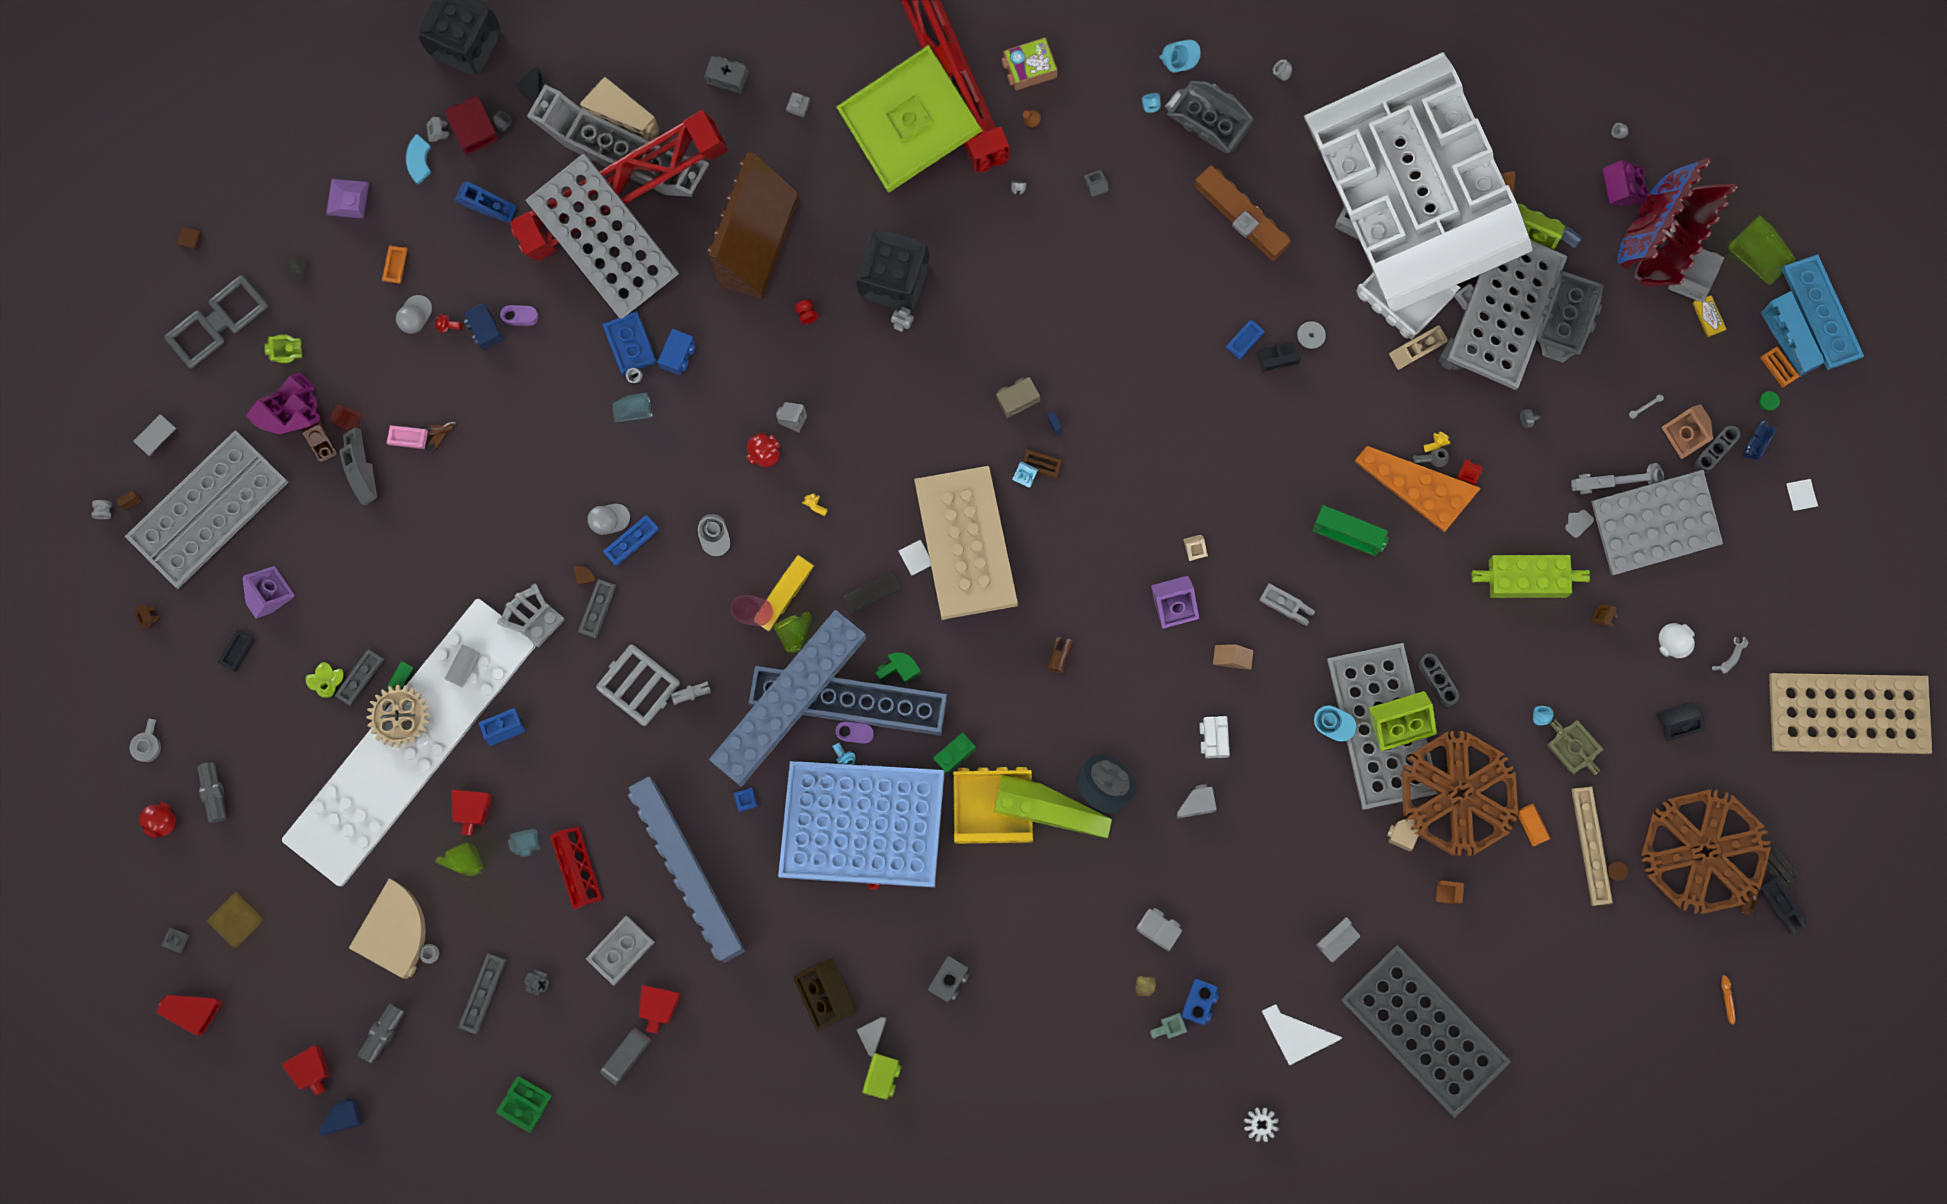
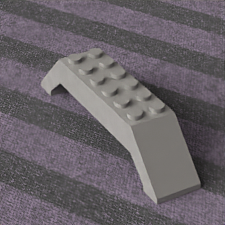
(607, 142)

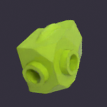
(283, 348)

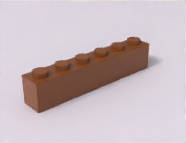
(1232, 204)

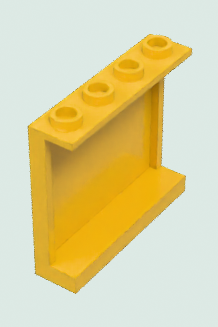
(974, 807)

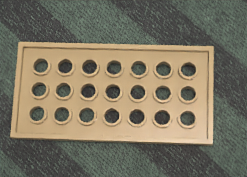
(1859, 704)

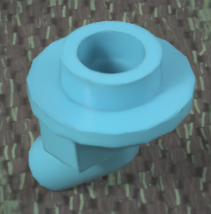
(844, 758)

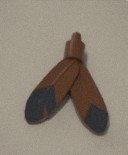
(439, 433)

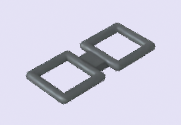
(216, 321)

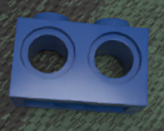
(1195, 1000)

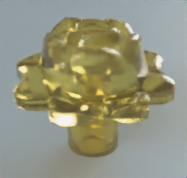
(1145, 986)

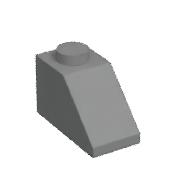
(791, 416)
(1198, 802)

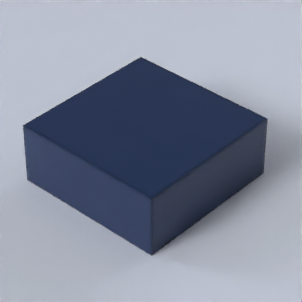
(1054, 423)

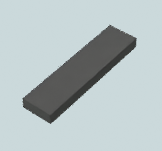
(482, 993)

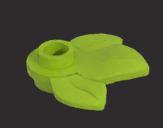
(324, 677)

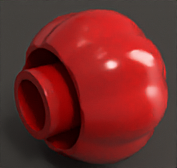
(763, 450)
(157, 820)

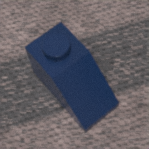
(341, 1117)

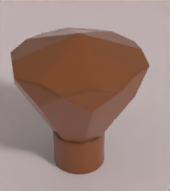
(1031, 118)

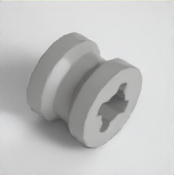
(101, 509)

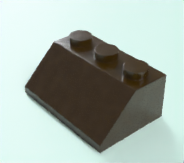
(824, 994)

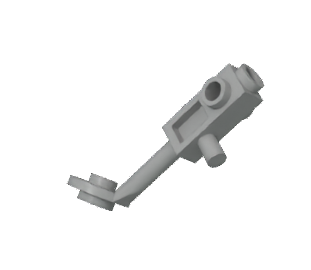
(1587, 483)

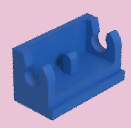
(502, 727)

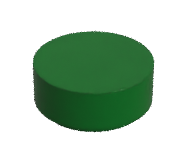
(1769, 401)

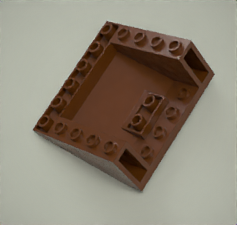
(752, 228)

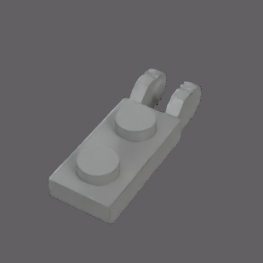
(1285, 604)

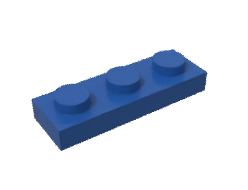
(631, 540)

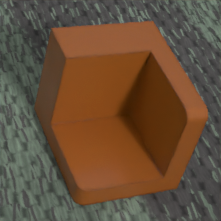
(1449, 892)

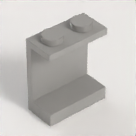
(1700, 276)

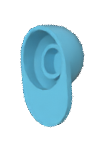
(1334, 723)

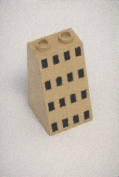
(619, 109)

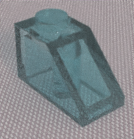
(632, 407)

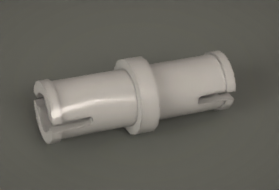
(690, 693)

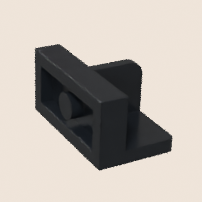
(1278, 357)

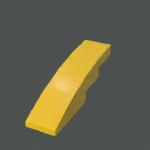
(787, 588)

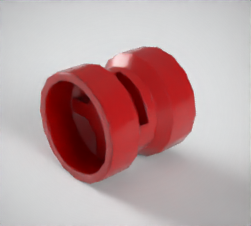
(806, 311)

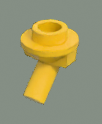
(1440, 440)
(811, 500)

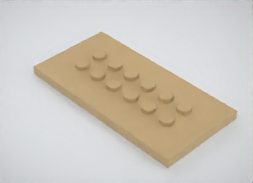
(965, 542)

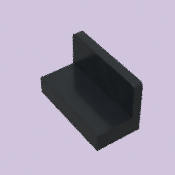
(1681, 721)

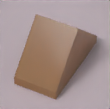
(1233, 656)

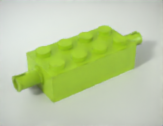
(1530, 576)

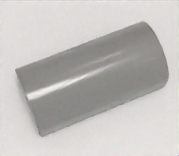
(462, 665)

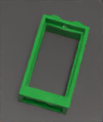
(1350, 531)

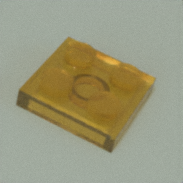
(235, 920)

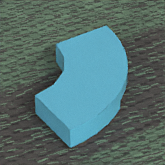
(416, 159)

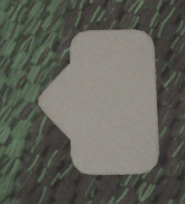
(1578, 523)

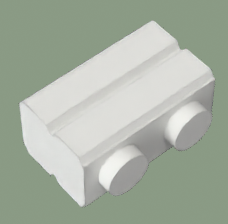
(1215, 737)

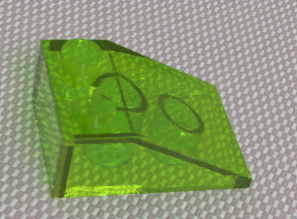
(1762, 250)

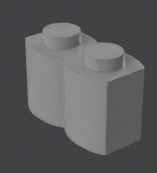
(1159, 929)

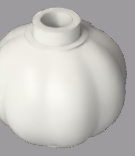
(1676, 640)

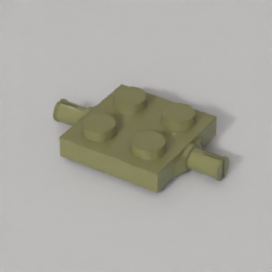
(1575, 747)

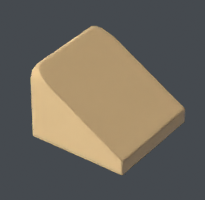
(1195, 547)

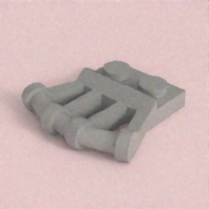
(540, 625)

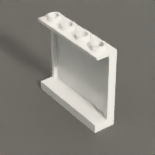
(1410, 319)

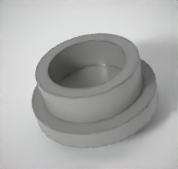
(429, 953)

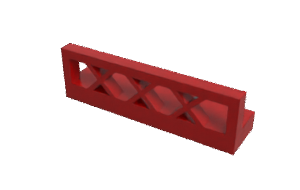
(572, 867)

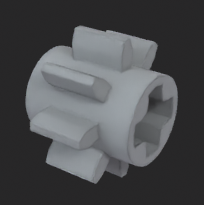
(902, 319)

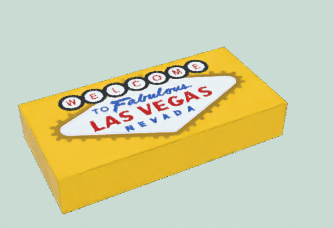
(1709, 316)

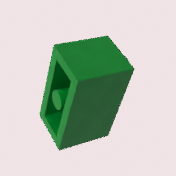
(954, 753)

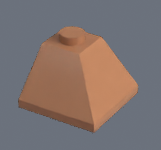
(1689, 431)

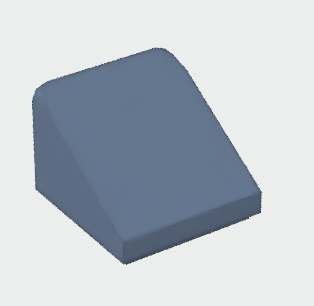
(1571, 237)

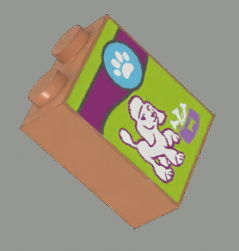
(1029, 64)

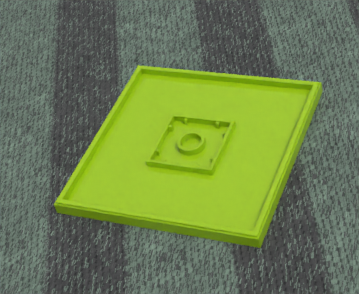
(909, 119)

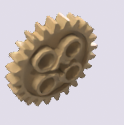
(398, 733)

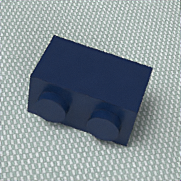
(483, 326)

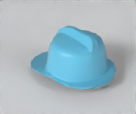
(1181, 55)

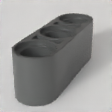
(1722, 443)
(1438, 670)
(625, 1056)

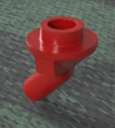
(442, 324)

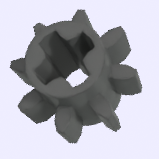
(536, 982)

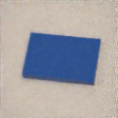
(629, 343)

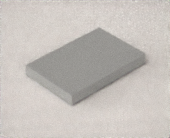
(620, 950)

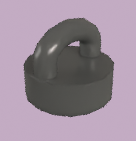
(502, 120)
(1527, 418)

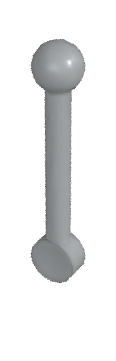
(1633, 414)

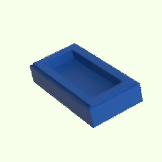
(1245, 339)

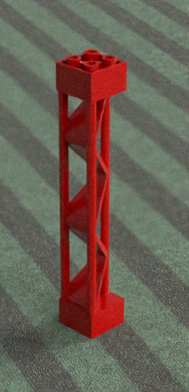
(700, 127)

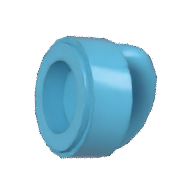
(1151, 100)
(1542, 715)

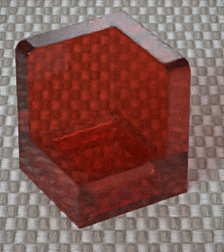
(345, 417)

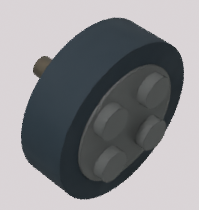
(1105, 784)

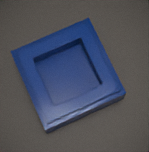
(745, 799)

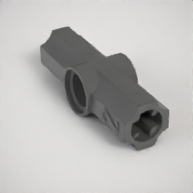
(211, 792)
(381, 1033)

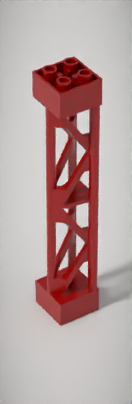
(989, 145)

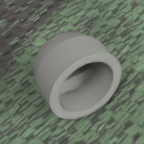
(1620, 130)
(1018, 185)
(631, 372)

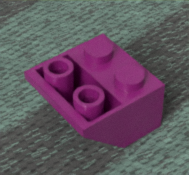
(1625, 183)

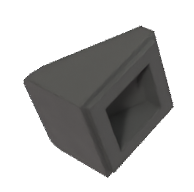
(1096, 183)

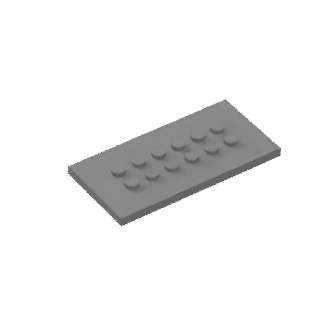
(206, 509)

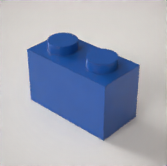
(676, 352)

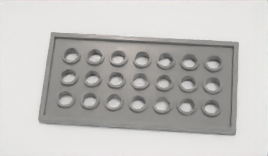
(618, 211)
(1530, 327)
(1347, 703)

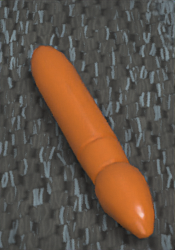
(1726, 985)

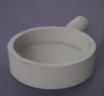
(145, 745)

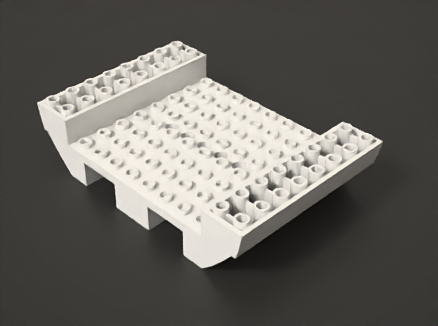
(1475, 211)

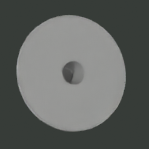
(1311, 335)

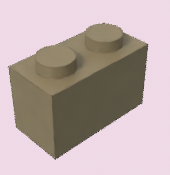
(1017, 397)

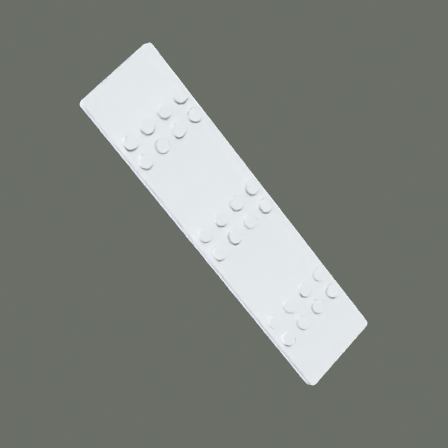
(383, 780)

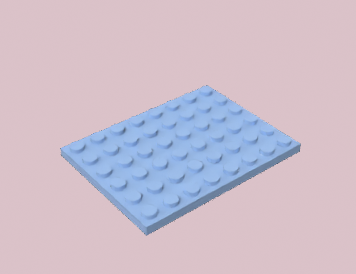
(861, 824)

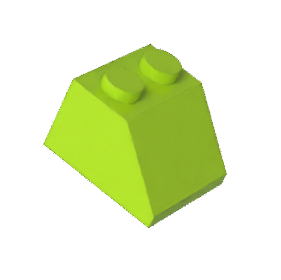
(881, 1077)

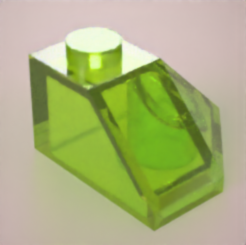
(793, 631)
(462, 860)

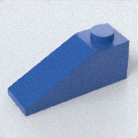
(484, 202)

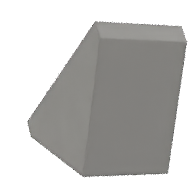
(871, 1034)

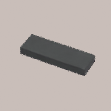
(597, 608)
(359, 677)

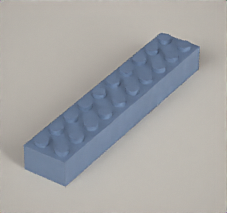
(788, 698)
(867, 703)
(687, 870)

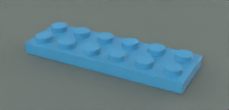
(1822, 312)

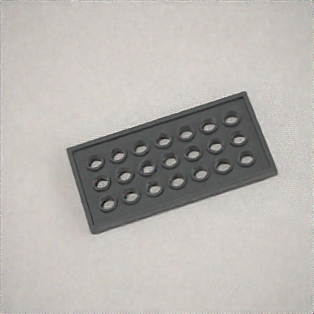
(1439, 1031)

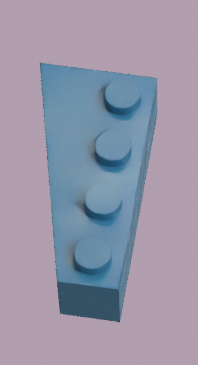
(1792, 333)

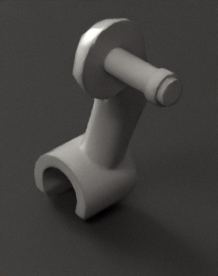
(1726, 666)

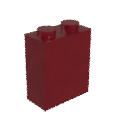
(471, 125)

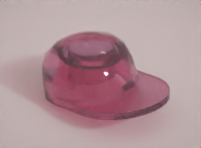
(751, 610)

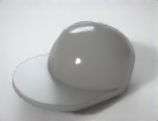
(414, 314)
(608, 519)
(713, 535)

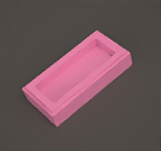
(407, 437)

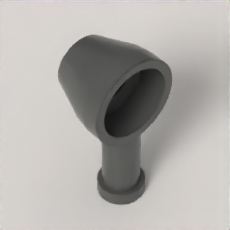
(1433, 458)

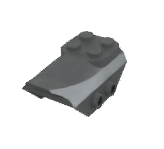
(1210, 114)
(1569, 316)

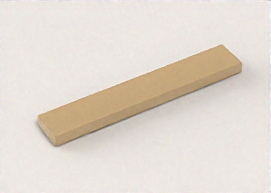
(1592, 846)

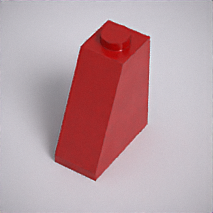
(189, 1012)

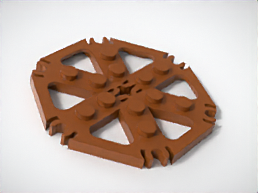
(1474, 803)
(1710, 833)

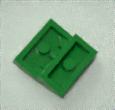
(524, 1104)

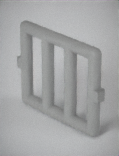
(645, 661)

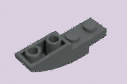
(356, 469)

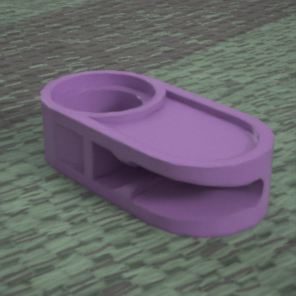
(523, 315)
(858, 732)

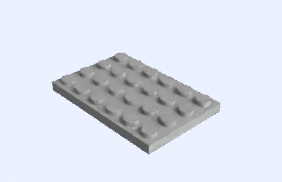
(1657, 522)

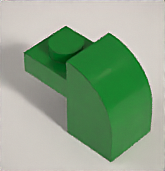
(900, 663)

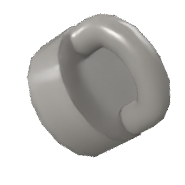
(1282, 69)

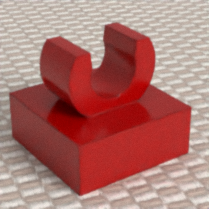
(1470, 472)

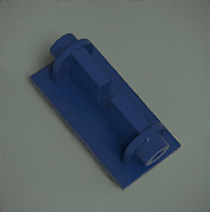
(1760, 442)

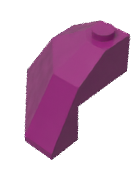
(288, 408)

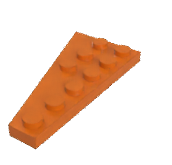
(1425, 490)

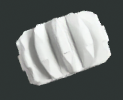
(1261, 1117)

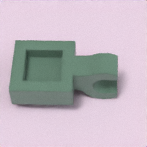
(1170, 1026)

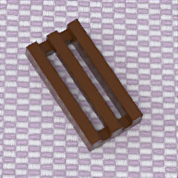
(1038, 463)

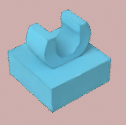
(1025, 474)

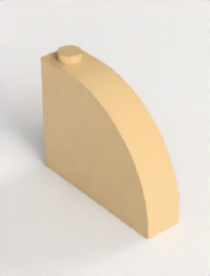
(393, 931)

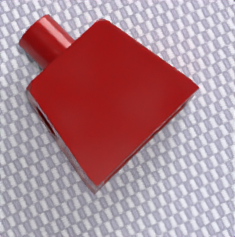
(470, 809)
(657, 1006)
(308, 1069)

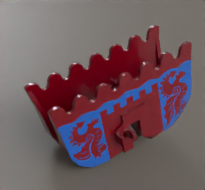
(1674, 215)

